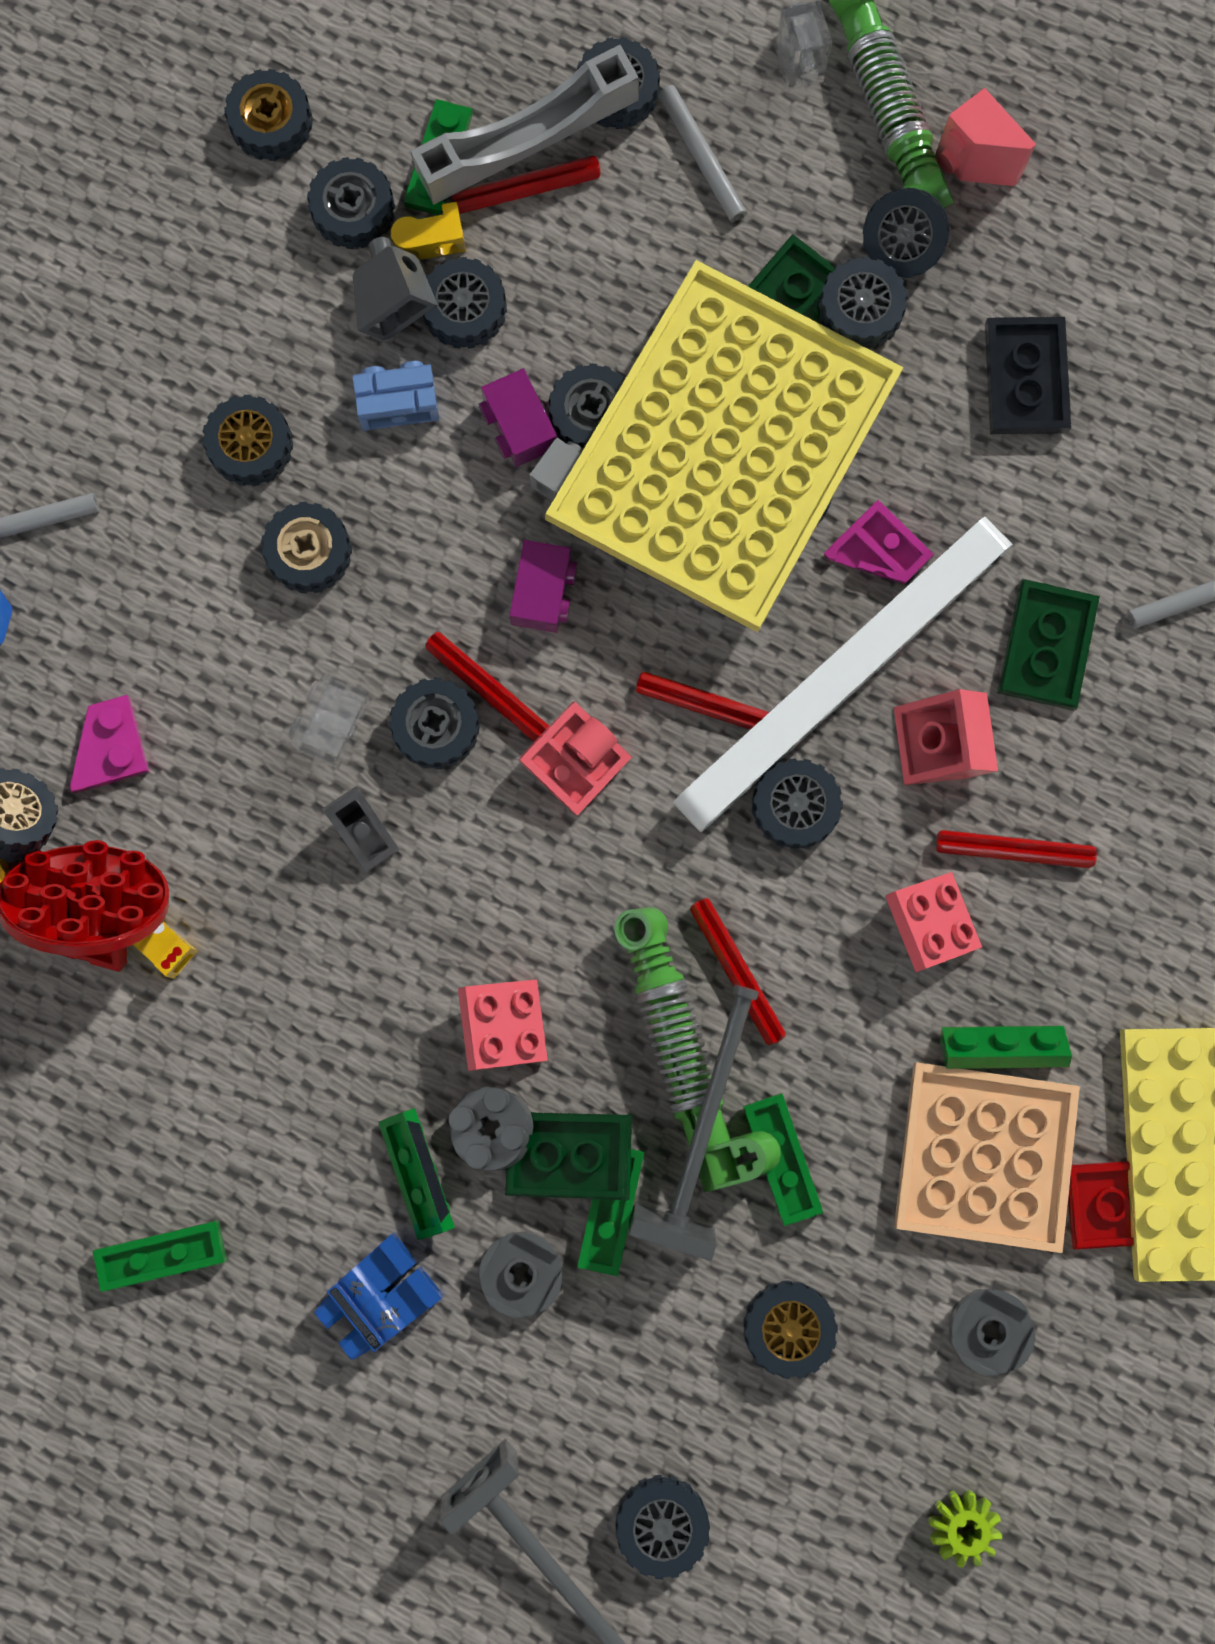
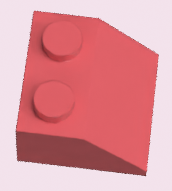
(984, 143)
(945, 737)

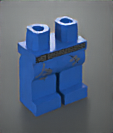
(369, 1306)

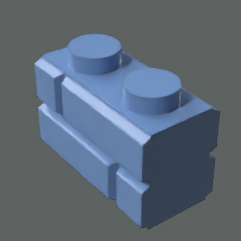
(395, 396)

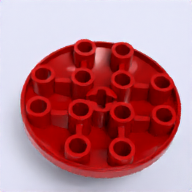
(84, 902)

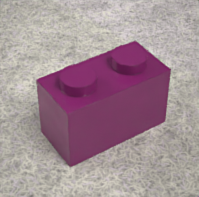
(518, 418)
(541, 586)

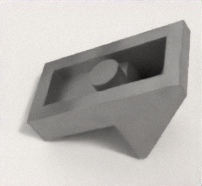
(360, 828)

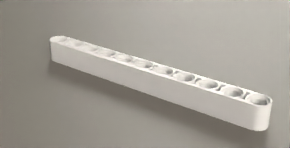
(841, 675)

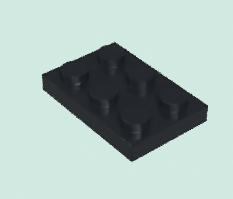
(1027, 375)

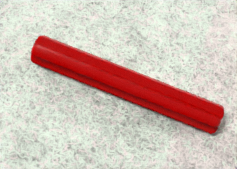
(527, 184)
(486, 686)
(699, 700)
(1016, 849)
(737, 969)

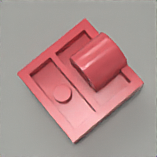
(575, 758)
(933, 921)
(502, 1024)

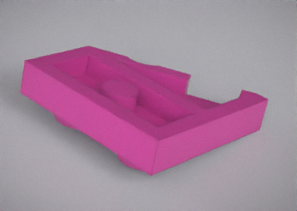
(880, 546)
(108, 746)

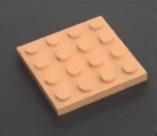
(987, 1157)

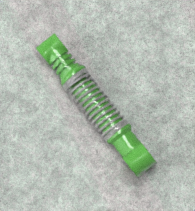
(906, 135)
(682, 1053)

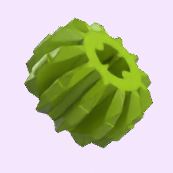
(956, 1516)

